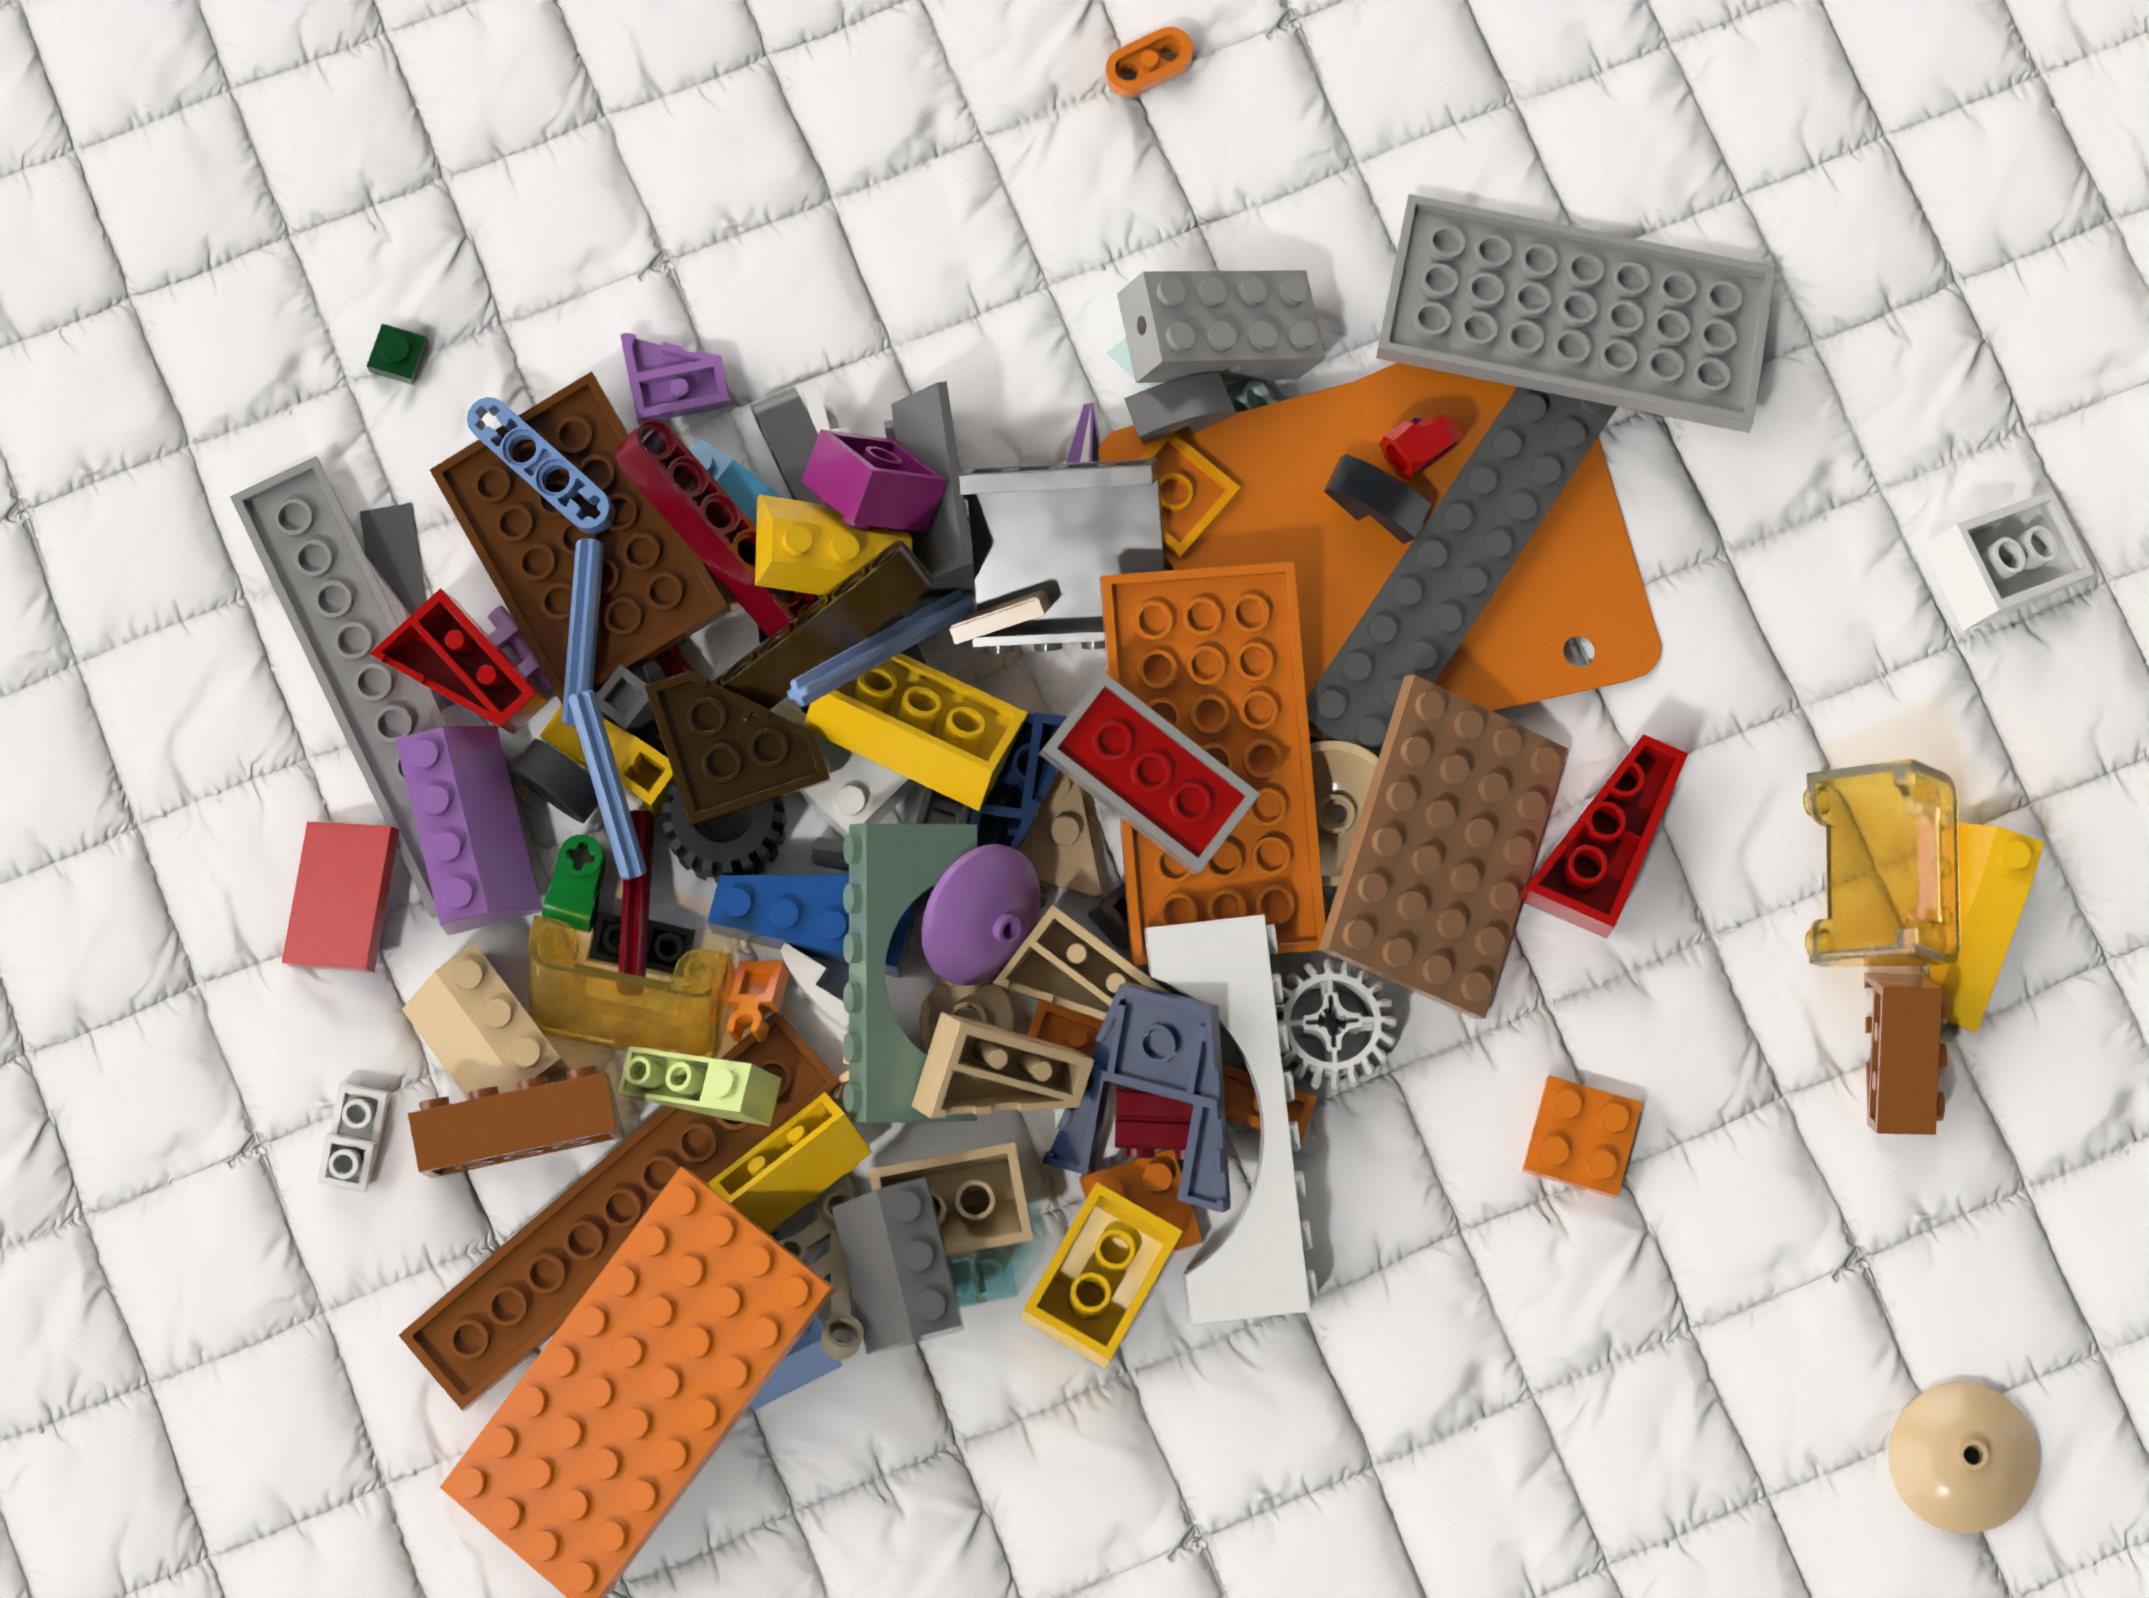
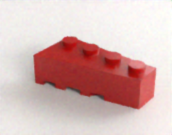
(1604, 849)

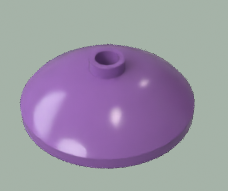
(980, 914)

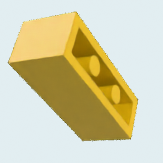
(793, 1164)

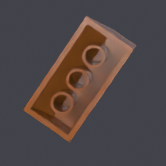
(515, 1123)

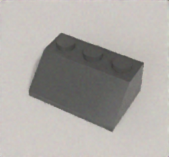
(898, 1266)

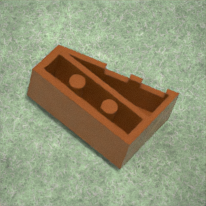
(1905, 1054)

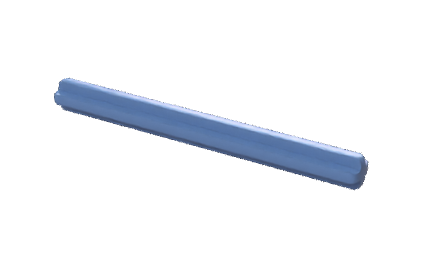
(879, 648)

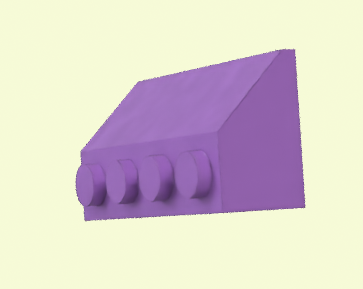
(468, 826)

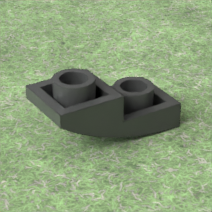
(1184, 402)

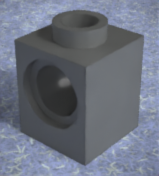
(627, 703)

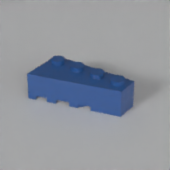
(799, 912)

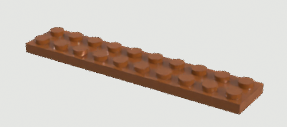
(548, 1266)

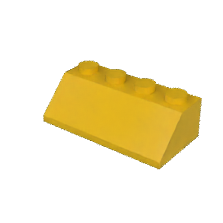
(922, 727)

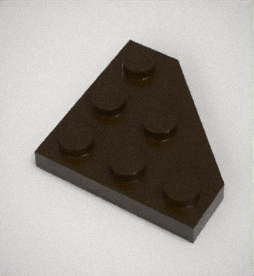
(730, 748)

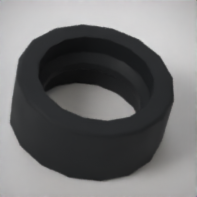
(557, 780)

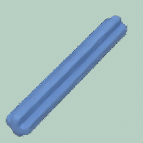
(583, 622)
(607, 784)

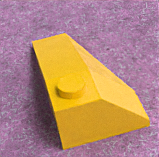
(1993, 889)

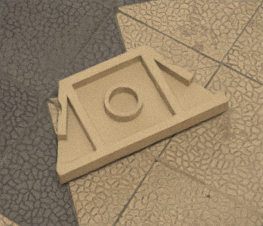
(1061, 841)

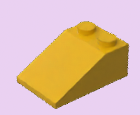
(1100, 1275)

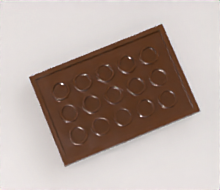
(651, 578)

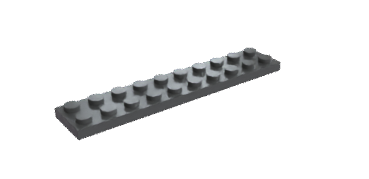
(1455, 562)

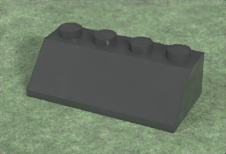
(926, 429)

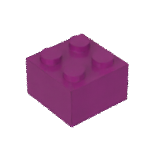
(873, 482)

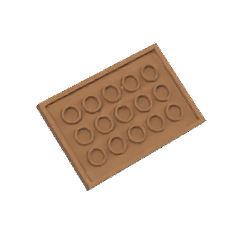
(1443, 848)

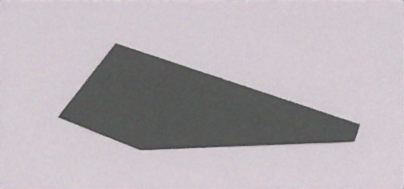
(394, 551)

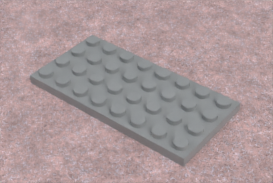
(1577, 313)

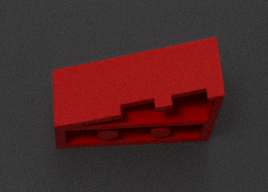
(460, 661)

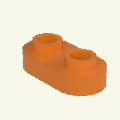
(1146, 62)

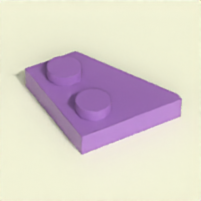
(672, 381)

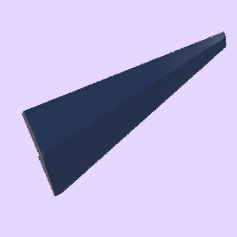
(1020, 787)

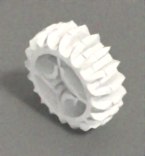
(1353, 1023)

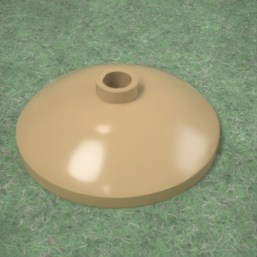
(1340, 778)
(1931, 1465)

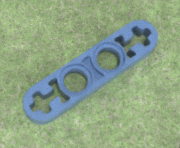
(540, 465)

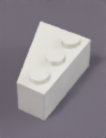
(858, 787)

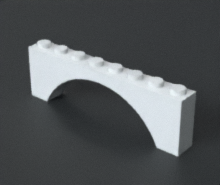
(1261, 1258)

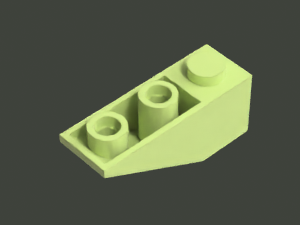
(700, 1085)

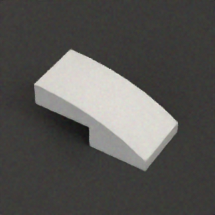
(810, 979)

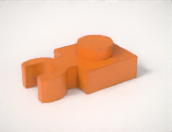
(756, 990)

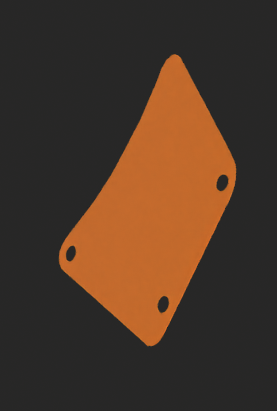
(1565, 584)

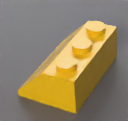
(810, 547)

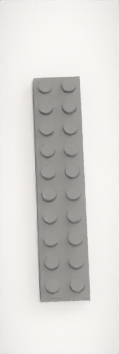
(339, 621)

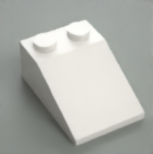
(2007, 559)

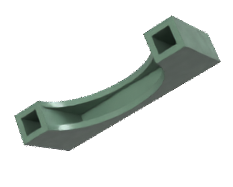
(886, 874)

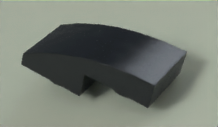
(1373, 492)
(664, 946)

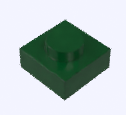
(397, 354)

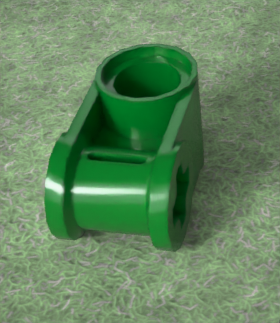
(572, 892)

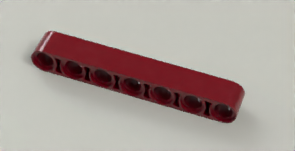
(690, 507)

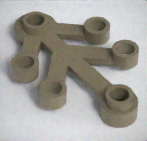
(832, 1266)

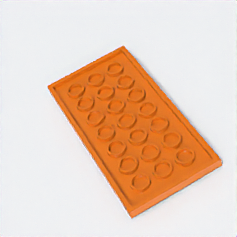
(1227, 670)
(637, 1388)

